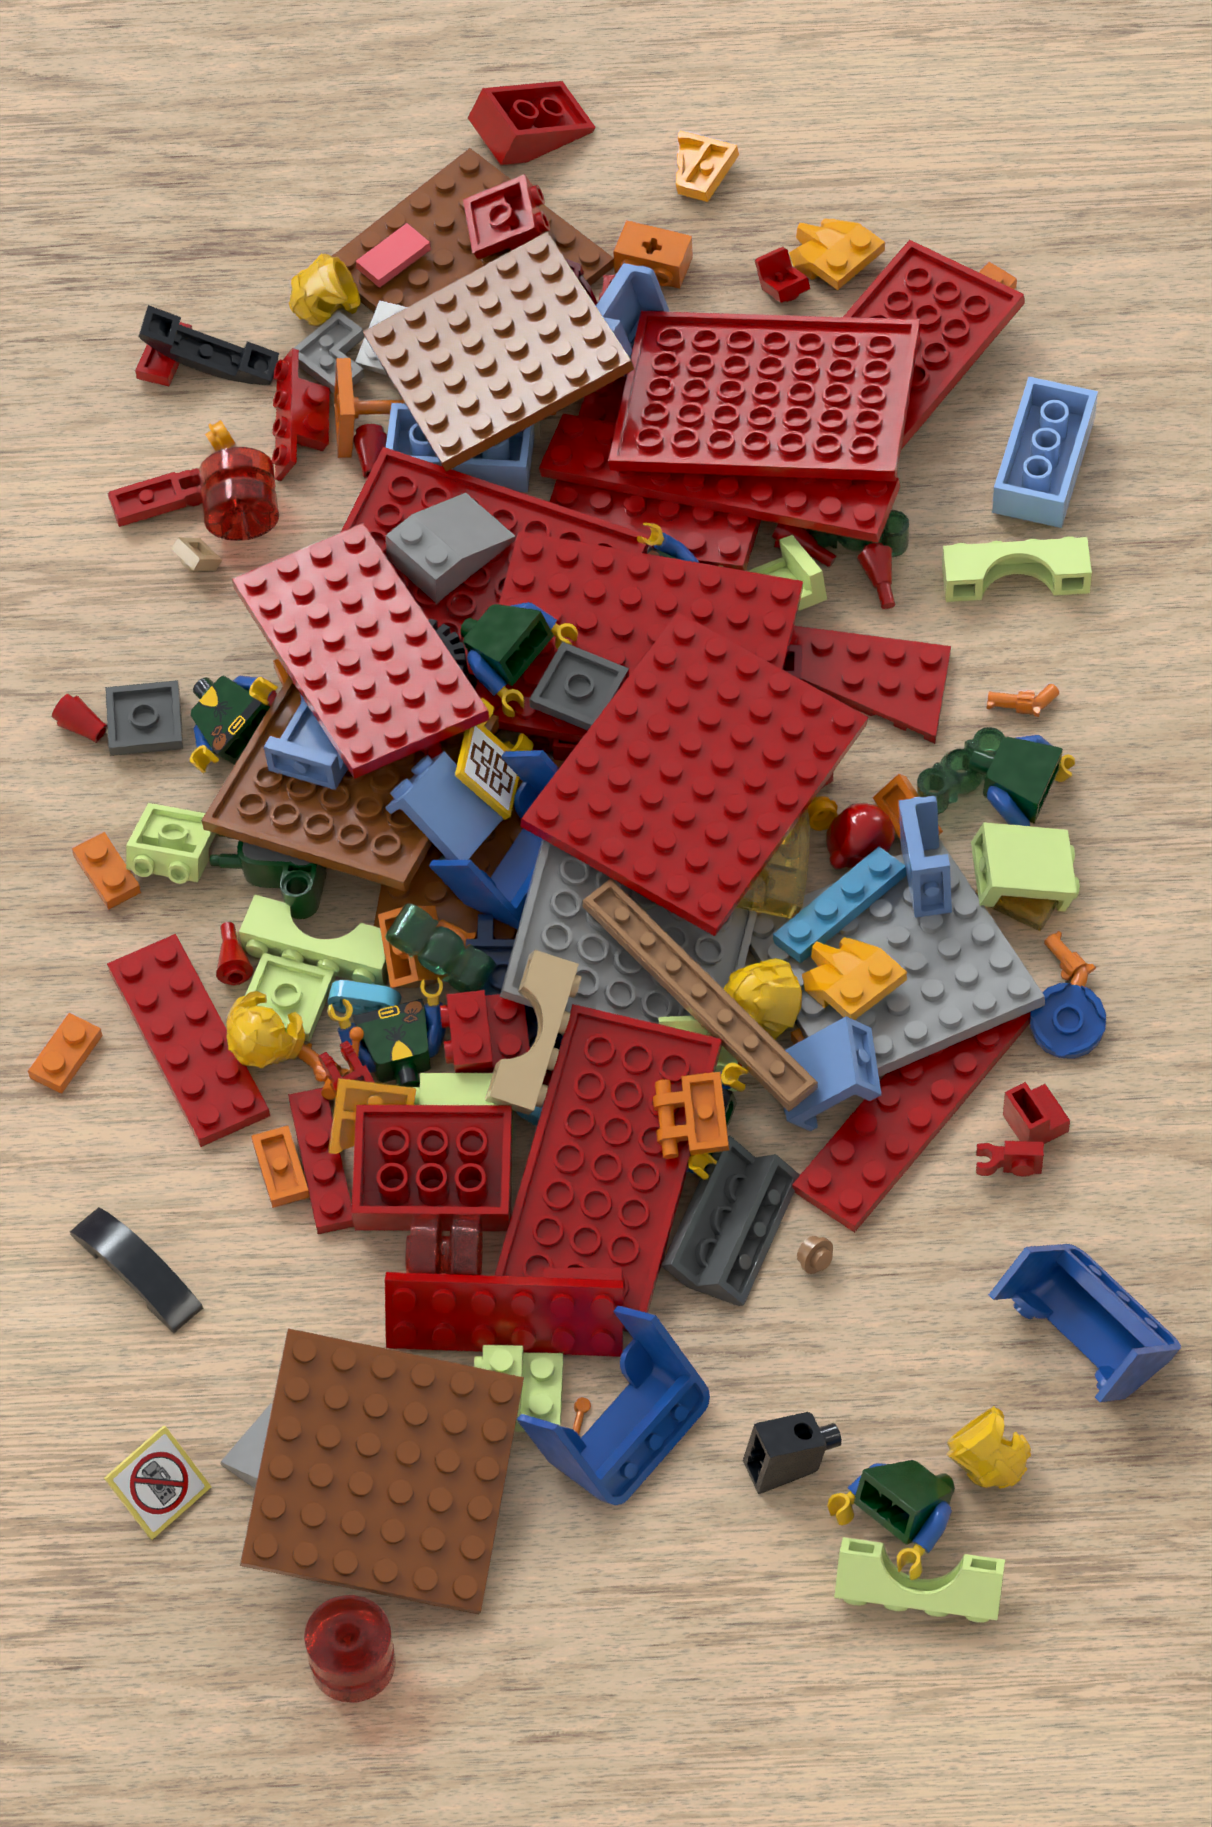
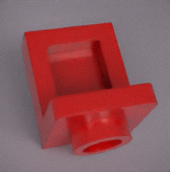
(780, 277)

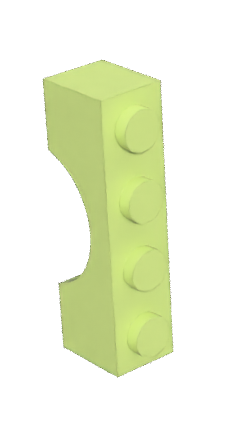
(1058, 563)
(353, 956)
(871, 1577)

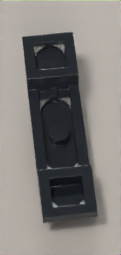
(206, 353)
(139, 1267)

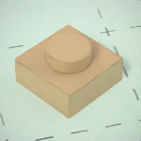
(196, 554)

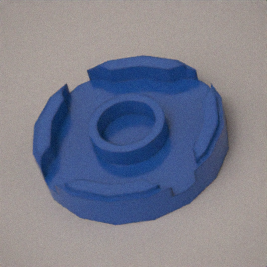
(1069, 1021)

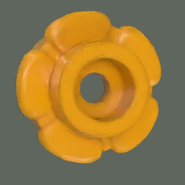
(219, 436)
(822, 812)

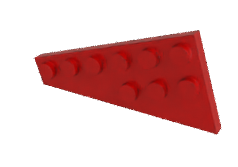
(878, 675)

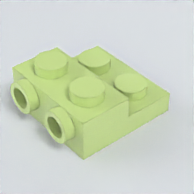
(169, 844)
(542, 1379)

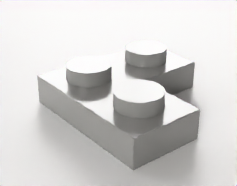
(327, 343)

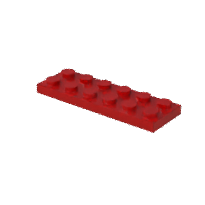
(188, 1040)
(482, 1310)

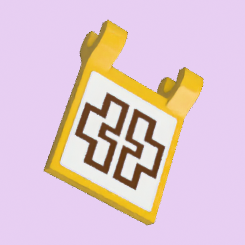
(484, 769)

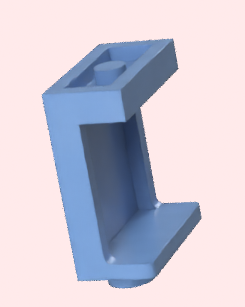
(628, 294)
(305, 751)
(444, 808)
(926, 876)
(841, 1063)

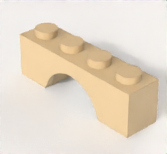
(547, 986)

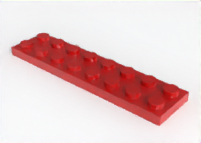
(895, 1128)

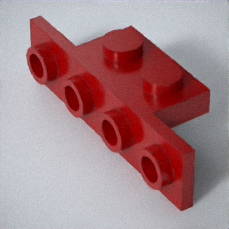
(300, 414)

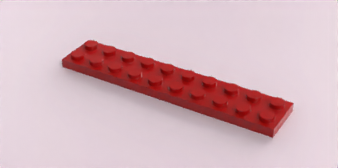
(833, 506)

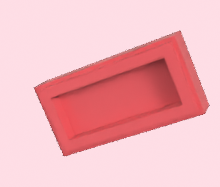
(393, 255)

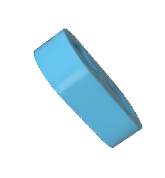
(362, 996)

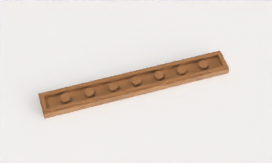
(700, 995)

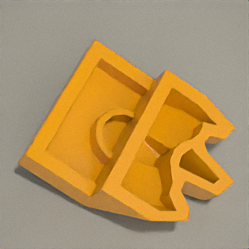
(835, 250)
(852, 976)

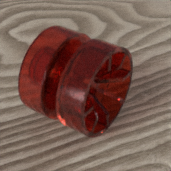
(238, 493)
(438, 1254)
(350, 1648)

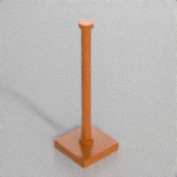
(348, 407)

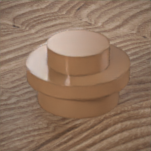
(815, 1254)

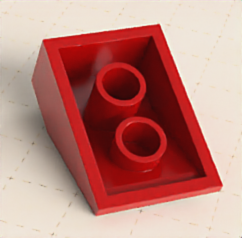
(528, 120)

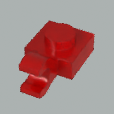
(1015, 1157)

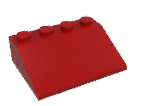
(433, 1163)

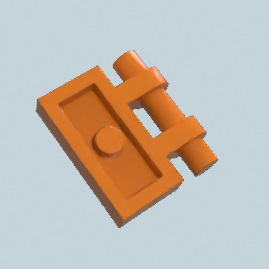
(704, 1115)

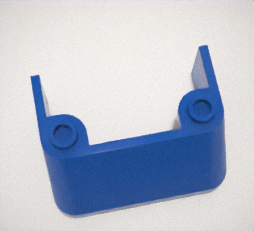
(508, 887)
(1092, 1313)
(639, 1425)

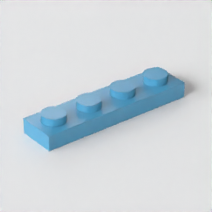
(839, 904)

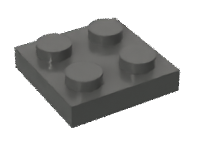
(577, 686)
(144, 718)

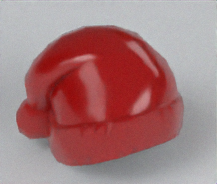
(857, 834)

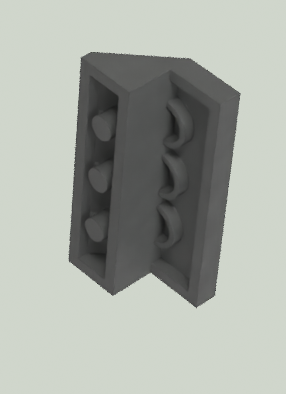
(731, 1223)

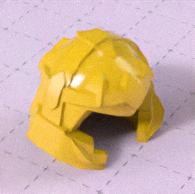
(323, 290)
(767, 994)
(259, 1035)
(987, 1454)

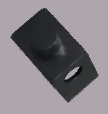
(787, 1449)

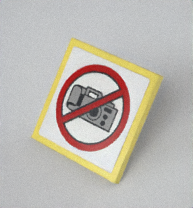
(157, 1482)

